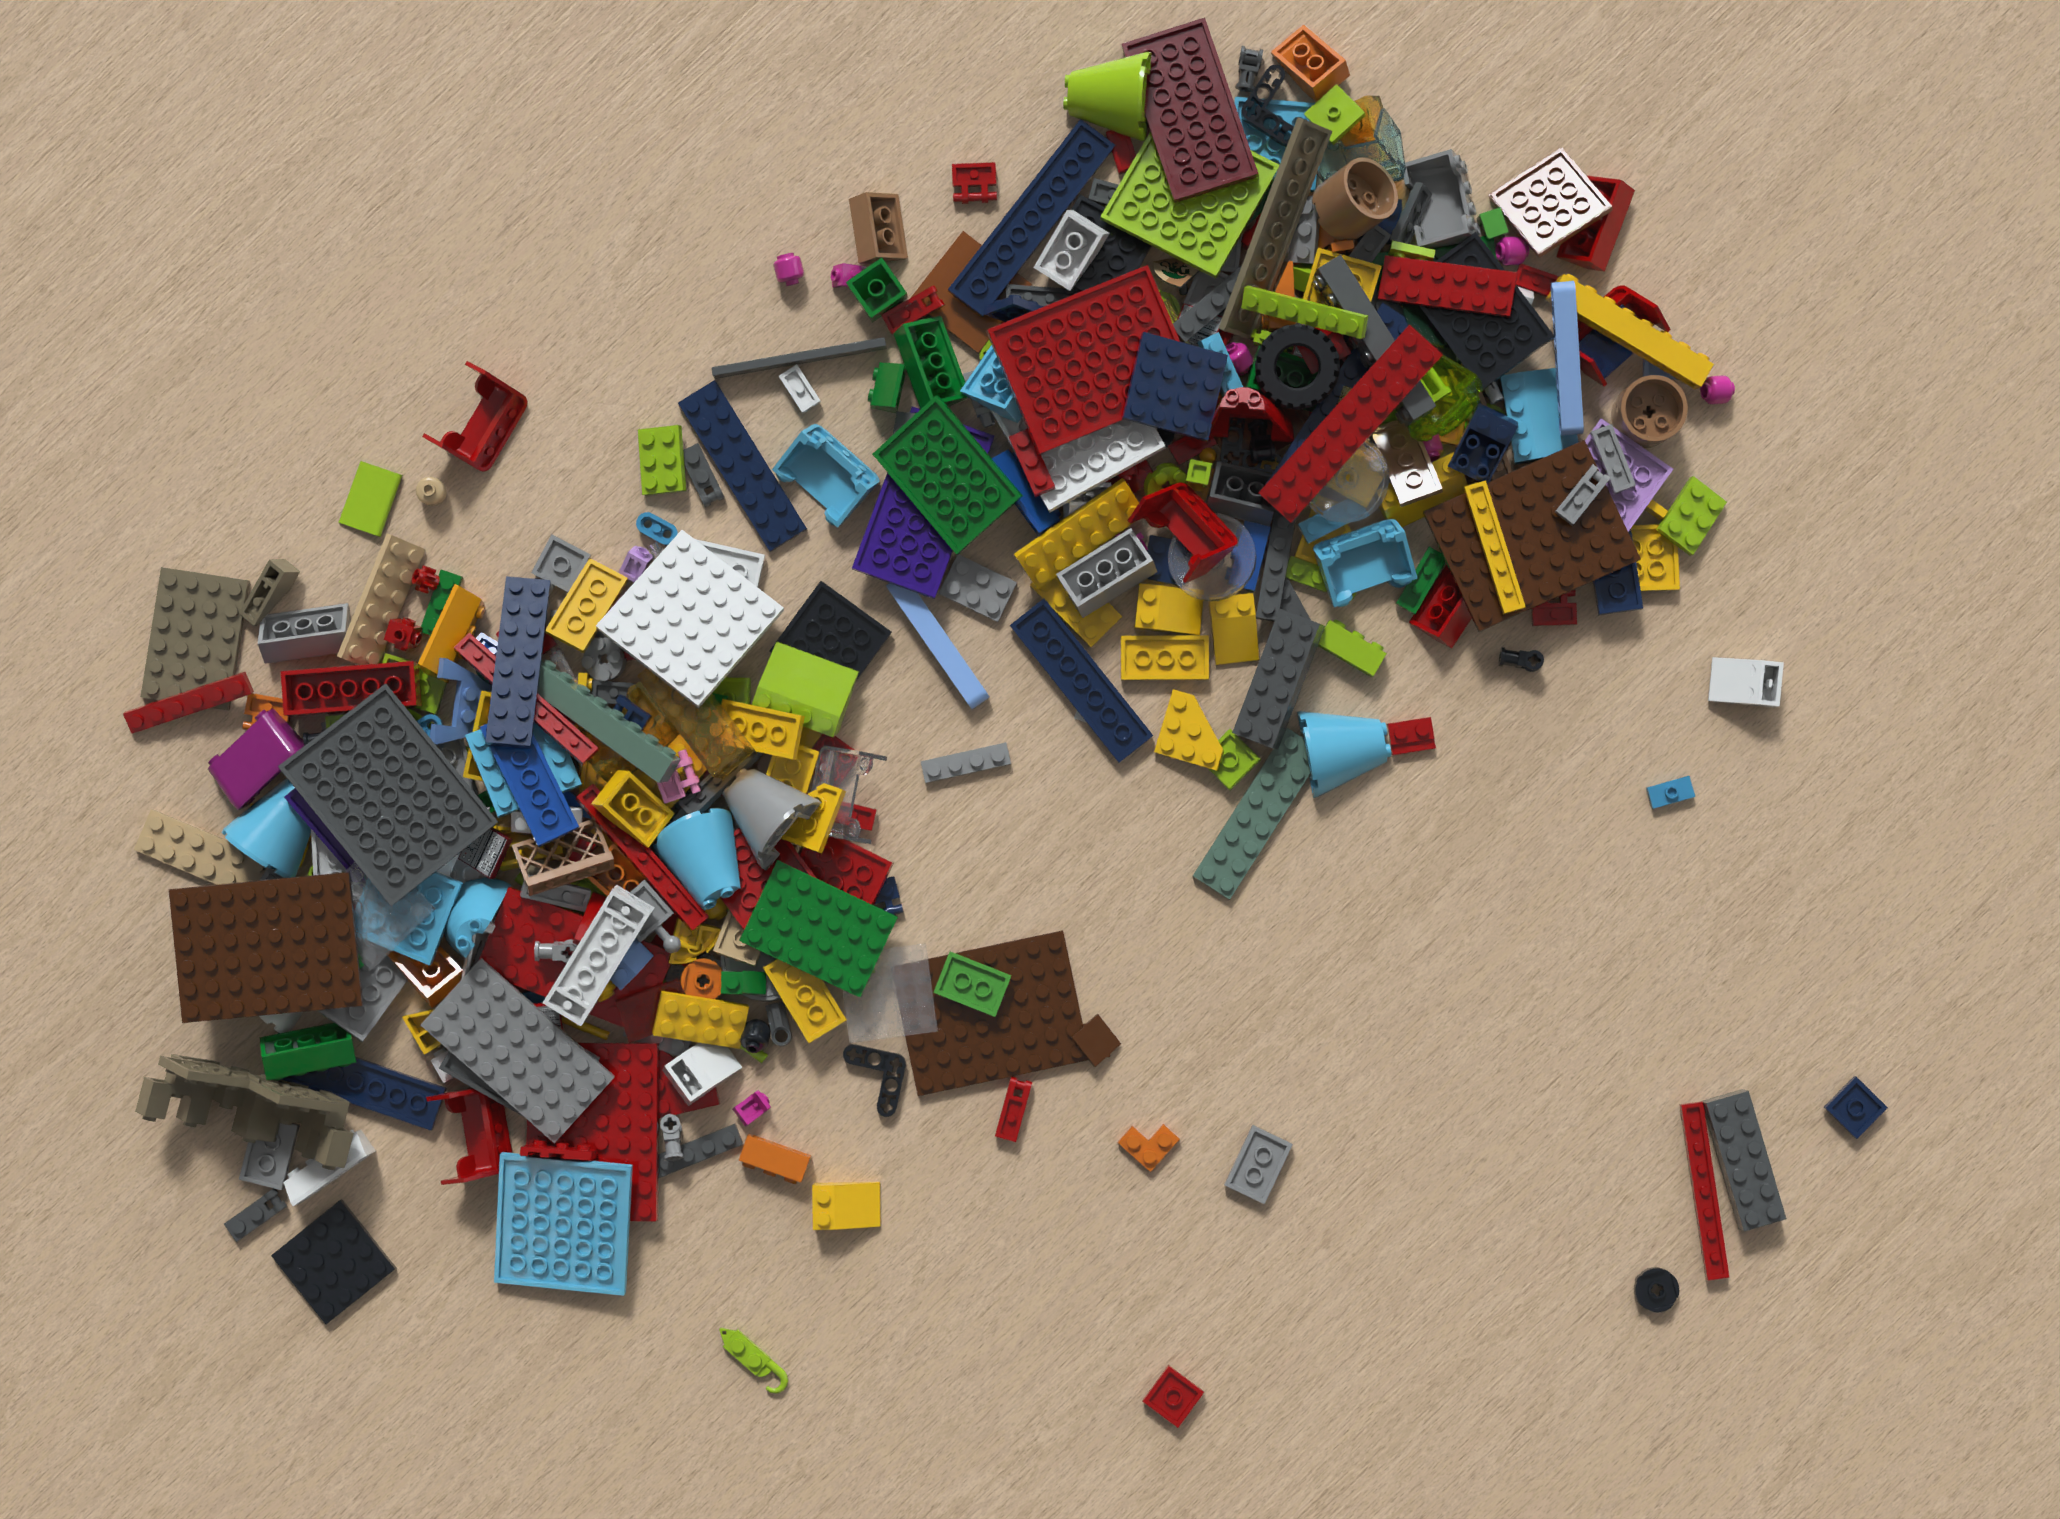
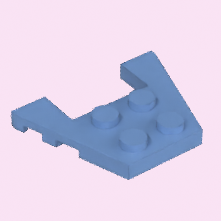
(465, 704)

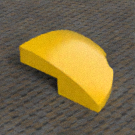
(693, 942)

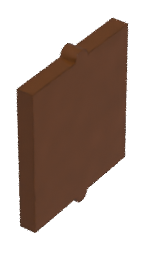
(1096, 1040)

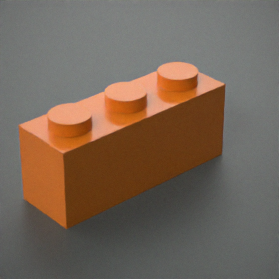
(774, 1158)

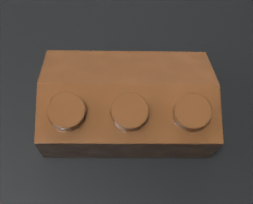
(878, 227)

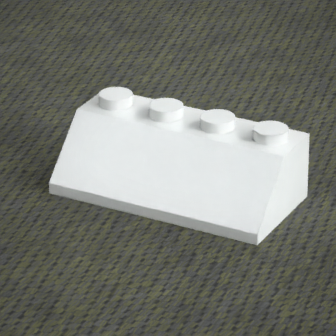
(313, 1177)

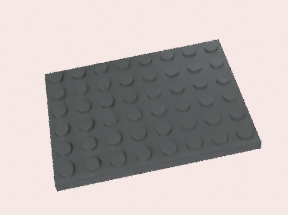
(388, 794)

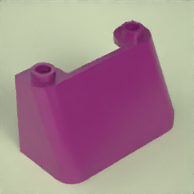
(254, 758)

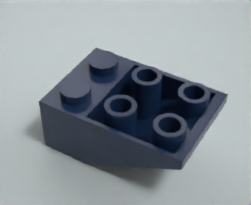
(1483, 443)

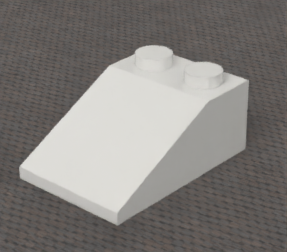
(1071, 249)

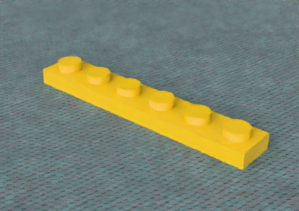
(1494, 547)

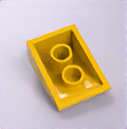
(1167, 610)
(1234, 629)
(633, 807)
(845, 1205)

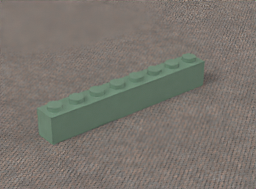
(606, 723)

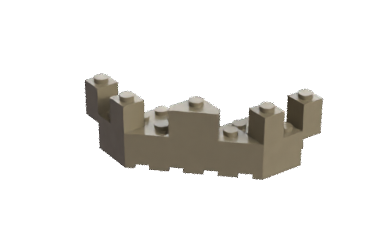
(259, 1105)

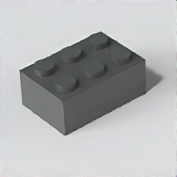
(1237, 493)

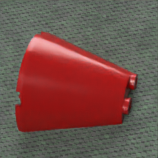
(1250, 404)

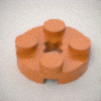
(696, 969)

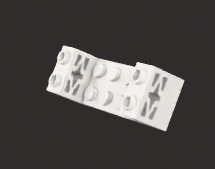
(598, 955)

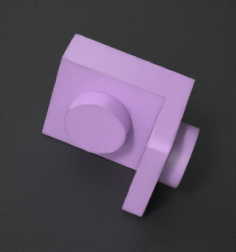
(635, 563)

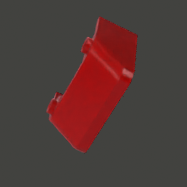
(1633, 301)
(489, 424)
(1191, 523)
(484, 1133)

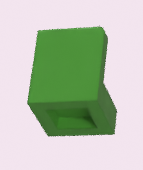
(1493, 223)

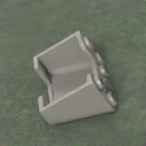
(1449, 211)

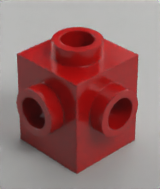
(403, 633)

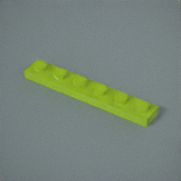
(1304, 312)

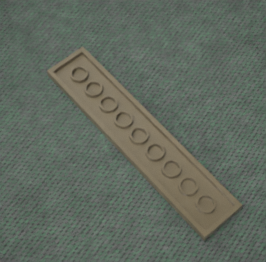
(1277, 222)

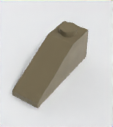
(269, 589)

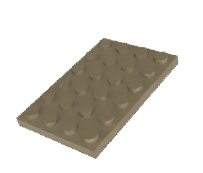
(193, 632)

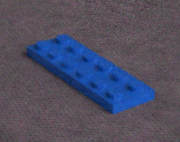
(534, 791)

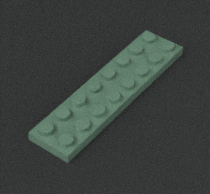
(1255, 816)

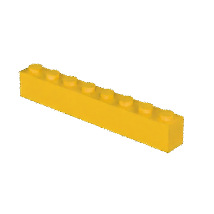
(1639, 335)

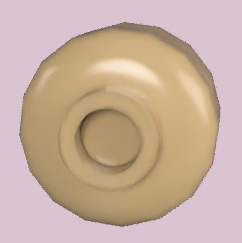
(431, 491)

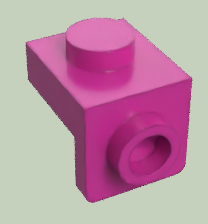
(843, 272)
(752, 1107)

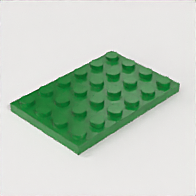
(947, 474)
(818, 928)

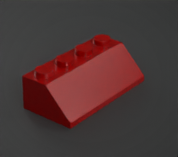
(1595, 243)
(1443, 611)

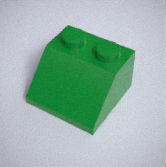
(877, 289)
(888, 386)

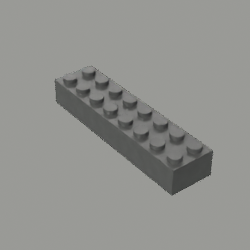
(1344, 292)

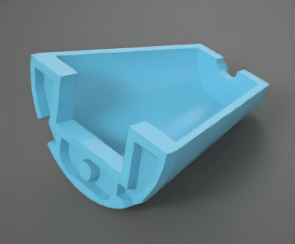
(1341, 748)
(271, 832)
(701, 855)
(473, 912)

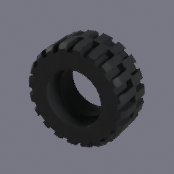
(1297, 336)

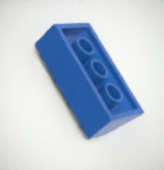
(1030, 506)

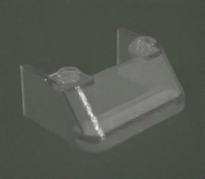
(842, 770)

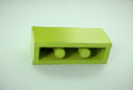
(1351, 647)

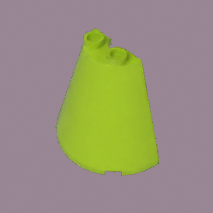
(1111, 95)

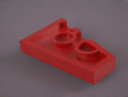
(581, 1152)

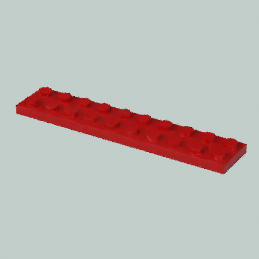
(1350, 423)

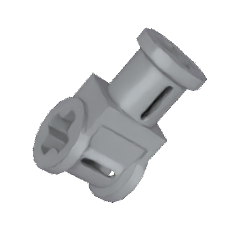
(553, 951)
(672, 1137)

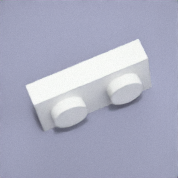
(799, 388)

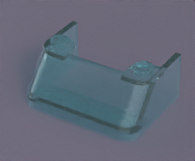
(1385, 150)

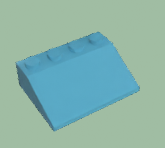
(990, 388)
(1533, 402)

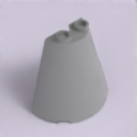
(766, 811)

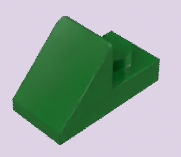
(743, 982)

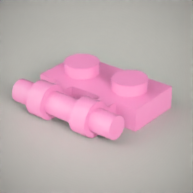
(674, 787)

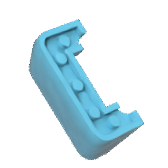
(827, 472)
(1364, 560)

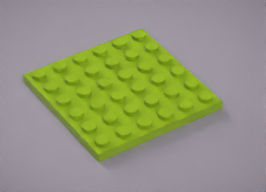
(1193, 230)

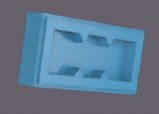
(1670, 792)

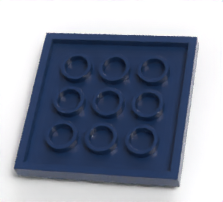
(1174, 386)

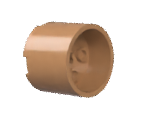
(1355, 199)
(1658, 396)

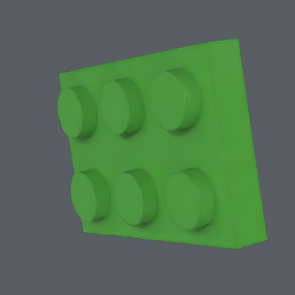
(972, 984)

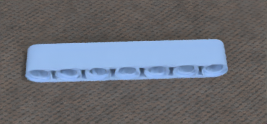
(1567, 358)
(940, 645)

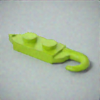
(1306, 574)
(752, 1357)

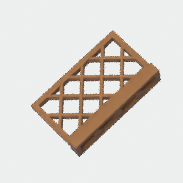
(564, 873)

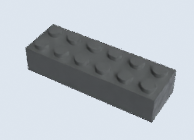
(1278, 679)
(1743, 1160)

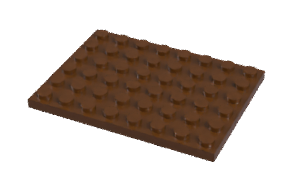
(1542, 546)
(266, 947)
(1025, 1035)

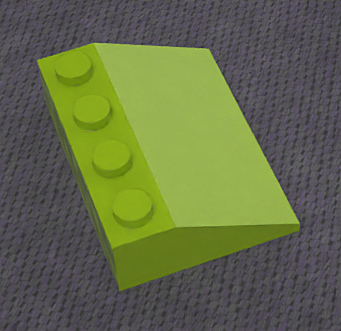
(806, 687)

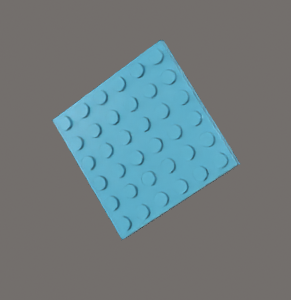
(563, 1223)

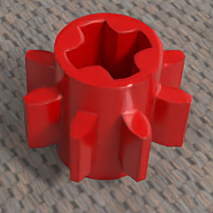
(425, 579)

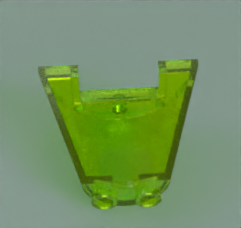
(1453, 408)

